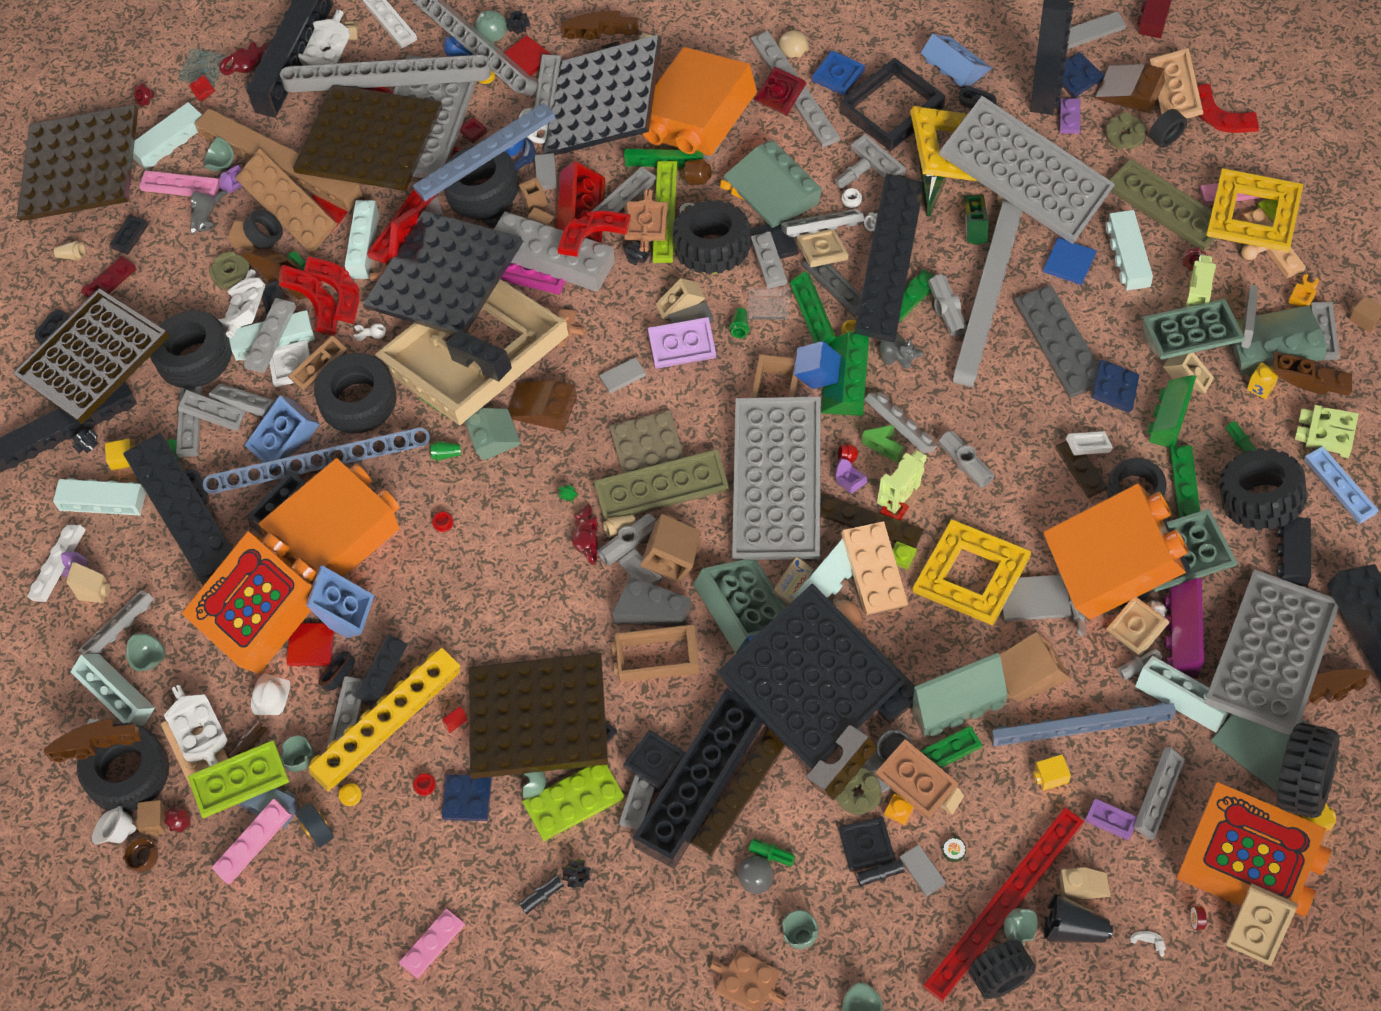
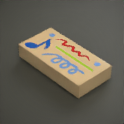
(792, 580)

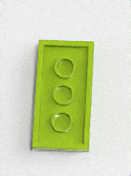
(238, 779)
(573, 800)

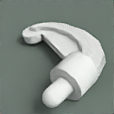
(1150, 937)

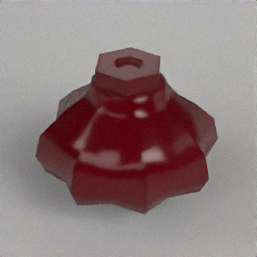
(143, 94)
(1191, 256)
(177, 818)

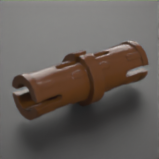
(248, 740)

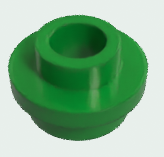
(567, 493)

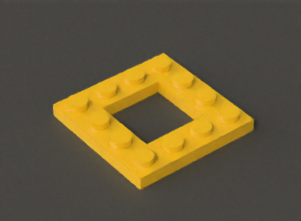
(925, 124)
(1276, 237)
(983, 607)

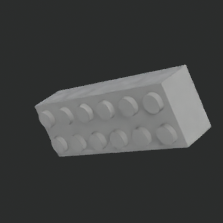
(541, 253)

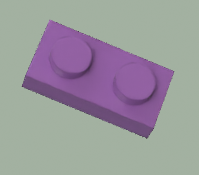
(1070, 115)
(1111, 819)

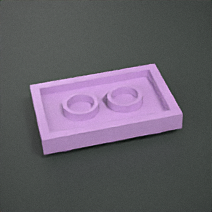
(682, 343)

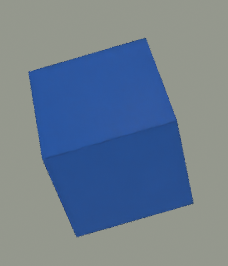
(817, 365)

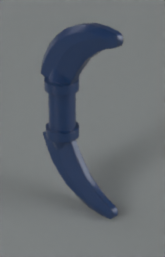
(528, 155)

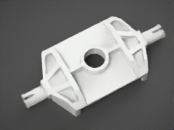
(326, 34)
(244, 303)
(188, 714)

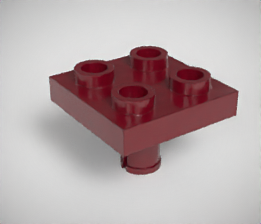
(780, 91)

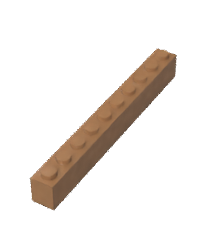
(246, 143)

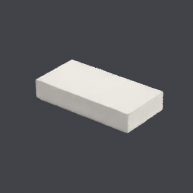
(1089, 443)

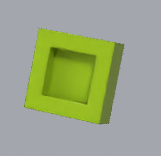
(1269, 207)
(904, 555)

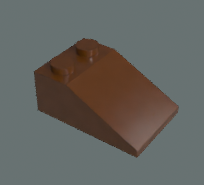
(1132, 86)
(543, 403)

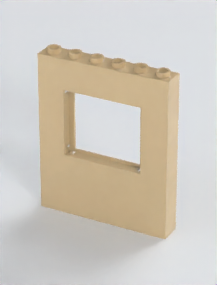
(424, 364)

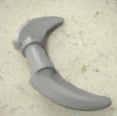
(1078, 617)

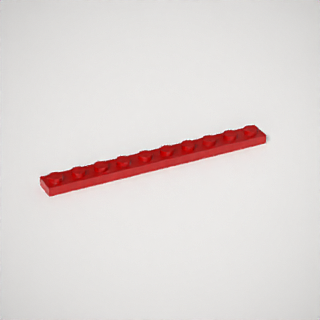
(1006, 899)

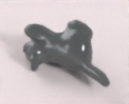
(201, 208)
(899, 351)

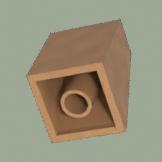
(671, 548)
(1032, 668)

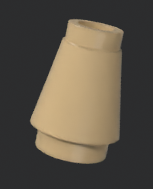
(72, 251)
(614, 524)

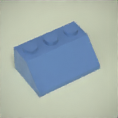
(954, 60)

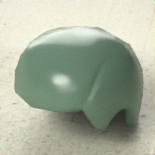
(294, 749)
(535, 786)
(797, 923)
(1021, 925)

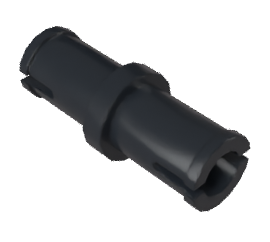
(880, 872)
(541, 894)

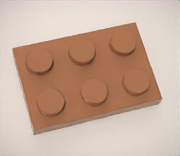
(916, 779)

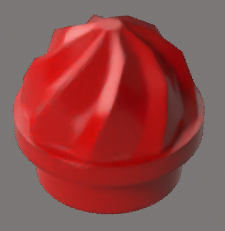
(847, 452)

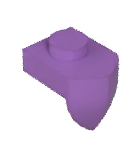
(227, 180)
(849, 477)
(68, 558)

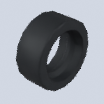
(1168, 128)
(256, 236)

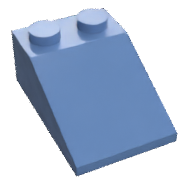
(281, 431)
(339, 603)

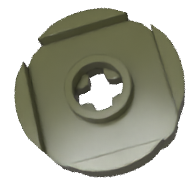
(1125, 122)
(222, 263)
(865, 802)

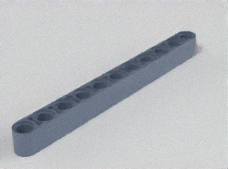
(307, 464)

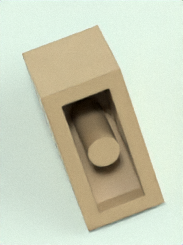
(681, 296)
(1189, 365)
(87, 584)
(1083, 884)

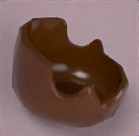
(144, 849)

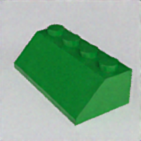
(849, 393)

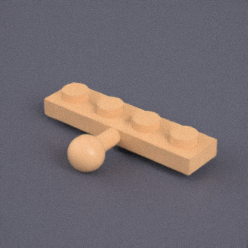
(1287, 262)

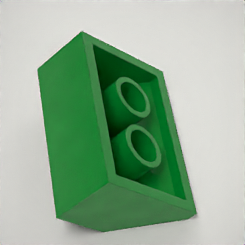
(1171, 411)

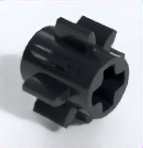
(518, 22)
(634, 254)
(84, 440)
(576, 873)

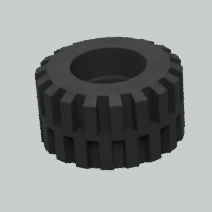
(1002, 969)

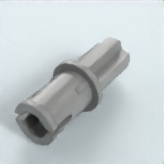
(852, 173)
(1136, 665)

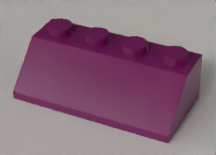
(1185, 627)

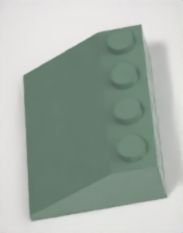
(773, 184)
(1191, 329)
(1285, 332)
(1205, 545)
(739, 599)
(960, 695)
(1254, 748)

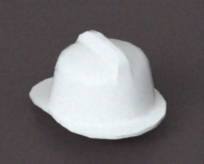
(269, 695)
(113, 827)

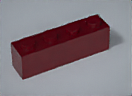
(1154, 17)

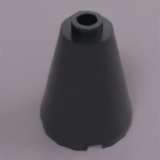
(1074, 923)

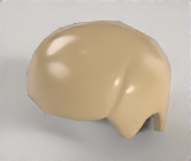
(793, 44)

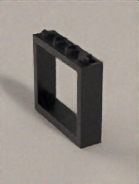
(889, 140)

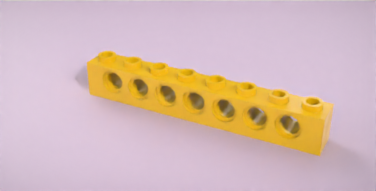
(330, 776)

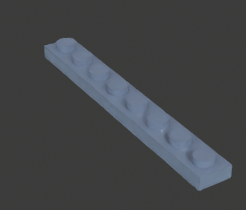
(484, 151)
(1077, 725)

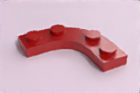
(1223, 120)
(593, 222)
(340, 280)
(311, 287)

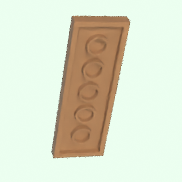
(286, 200)

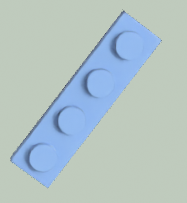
(1341, 485)

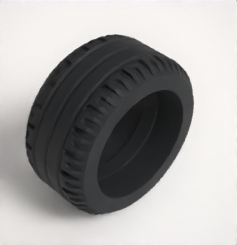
(1136, 467)

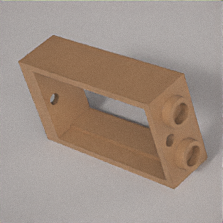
(775, 365)
(656, 636)

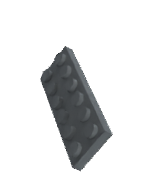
(1059, 339)

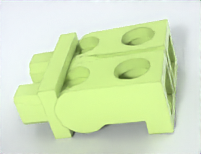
(1201, 281)
(1328, 428)
(901, 484)

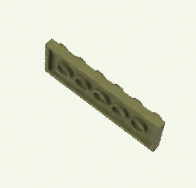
(1163, 203)
(662, 485)

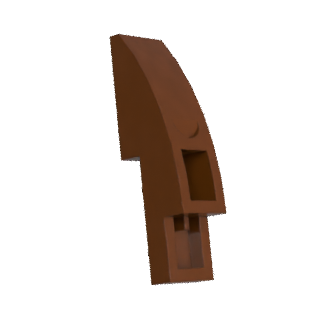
(593, 24)
(269, 263)
(1307, 376)
(1337, 684)
(83, 740)

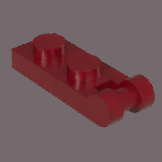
(110, 278)

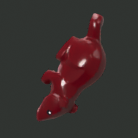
(244, 60)
(584, 535)

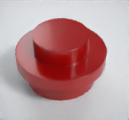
(442, 521)
(424, 784)

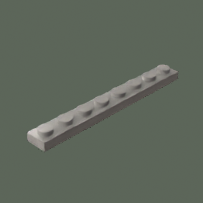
(805, 104)

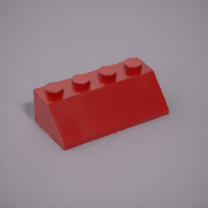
(579, 193)

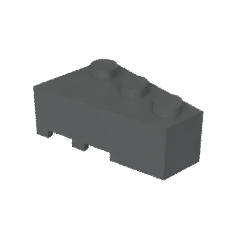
(651, 605)

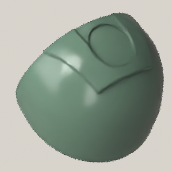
(491, 25)
(218, 156)
(144, 652)
(862, 998)

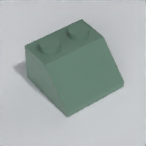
(492, 432)

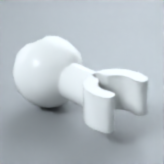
(377, 331)

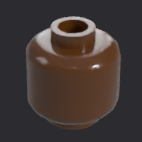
(696, 172)

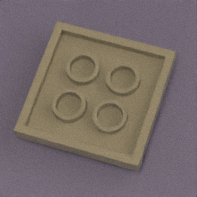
(646, 441)

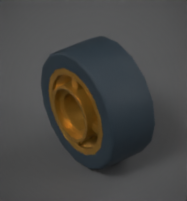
(314, 825)

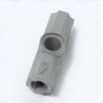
(947, 305)
(974, 467)
(619, 547)

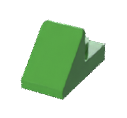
(879, 440)

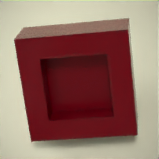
(473, 130)

